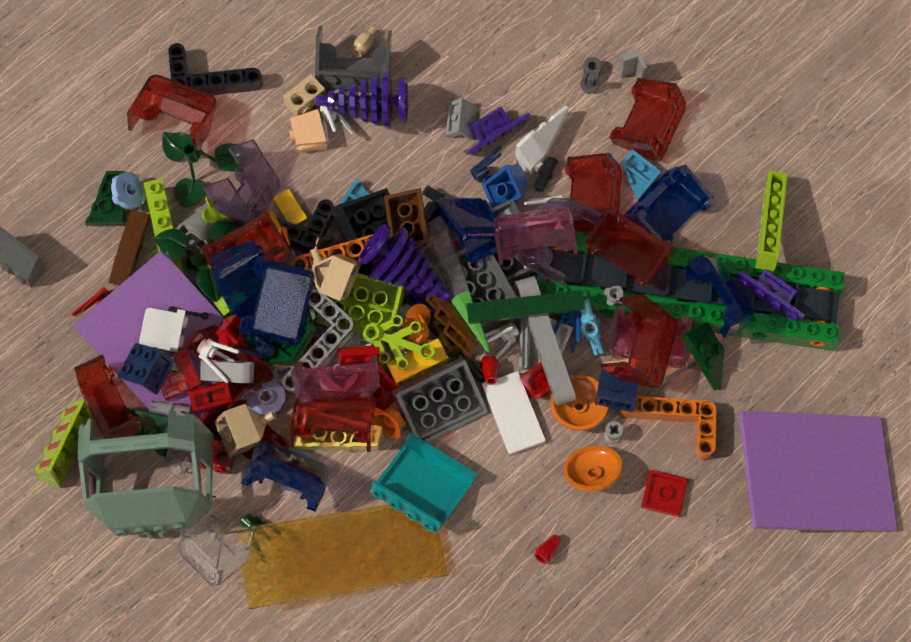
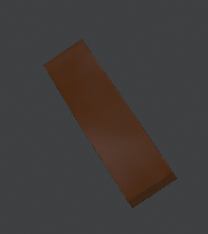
(129, 247)
(455, 326)

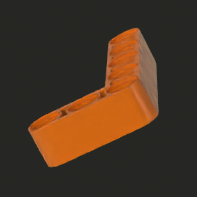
(345, 247)
(677, 414)

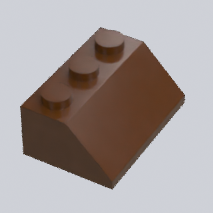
(407, 211)

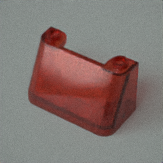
(652, 118)
(594, 183)
(264, 230)
(629, 246)

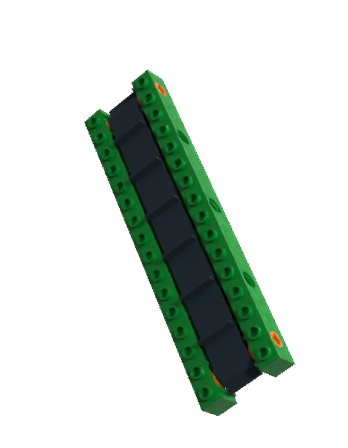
(815, 296)

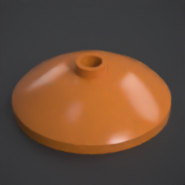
(590, 414)
(593, 468)

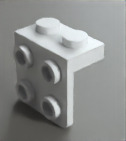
(163, 329)

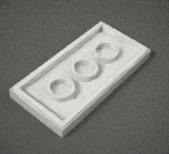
(513, 413)

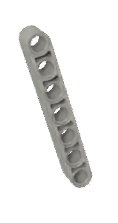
(547, 347)

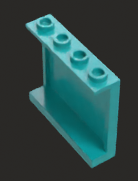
(423, 483)

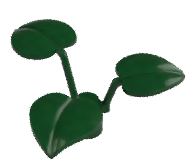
(178, 145)
(174, 243)

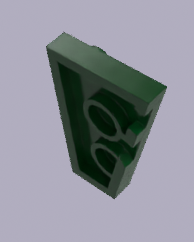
(104, 210)
(151, 425)

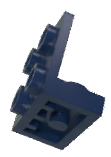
(146, 367)
(615, 393)

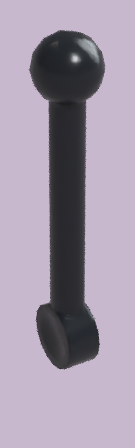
(204, 315)

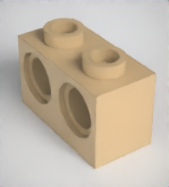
(301, 93)

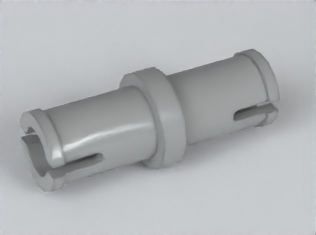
(164, 407)

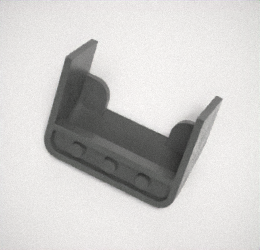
(340, 72)

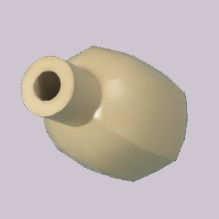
(364, 42)

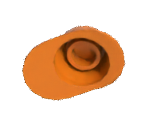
(422, 315)
(390, 421)

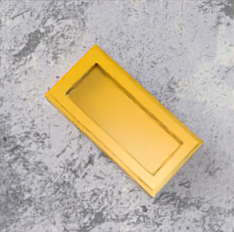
(290, 208)

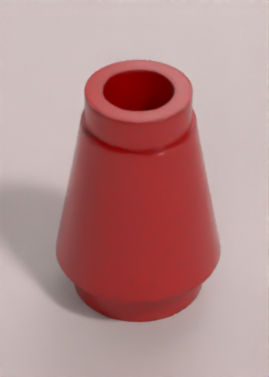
(489, 367)
(547, 550)

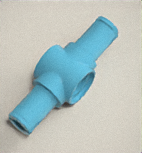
(592, 334)

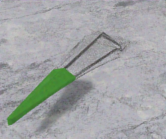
(445, 262)

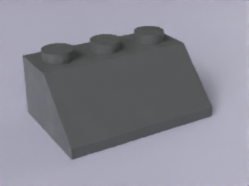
(19, 260)

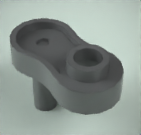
(590, 80)

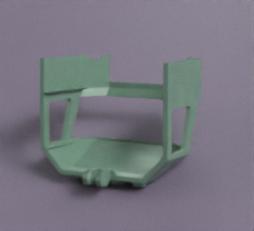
(153, 508)

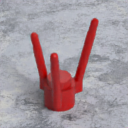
(97, 298)

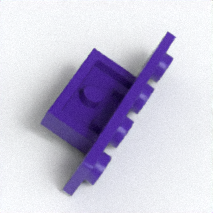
(491, 126)
(773, 290)

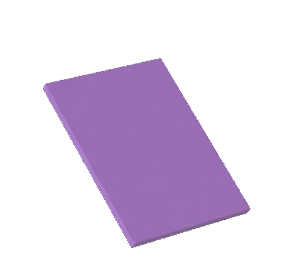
(118, 320)
(816, 472)

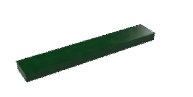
(525, 307)

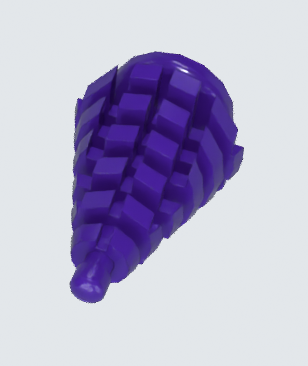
(375, 100)
(401, 263)

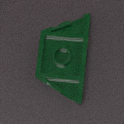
(707, 352)
(291, 354)

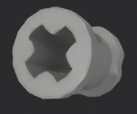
(611, 426)

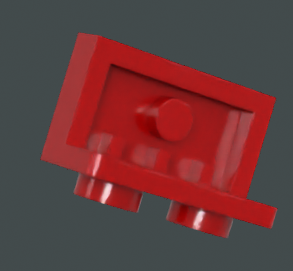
(357, 355)
(536, 382)

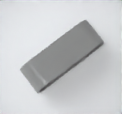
(233, 370)

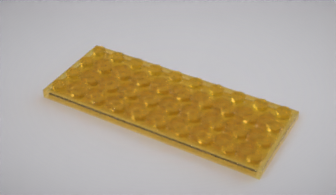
(338, 555)

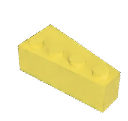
(337, 441)

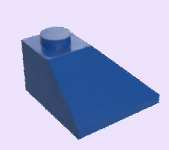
(506, 185)

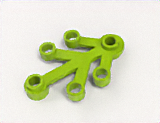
(394, 340)

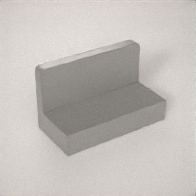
(631, 64)
(460, 115)

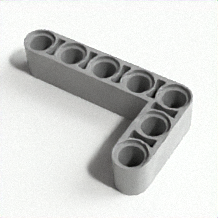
(333, 329)

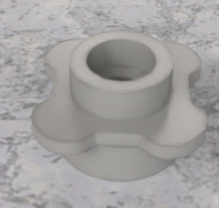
(609, 292)

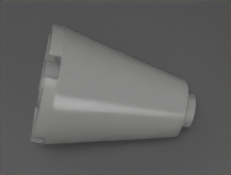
(196, 230)

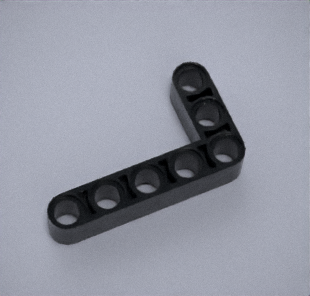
(209, 78)
(310, 232)

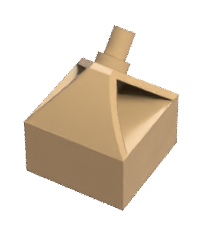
(334, 274)
(241, 428)

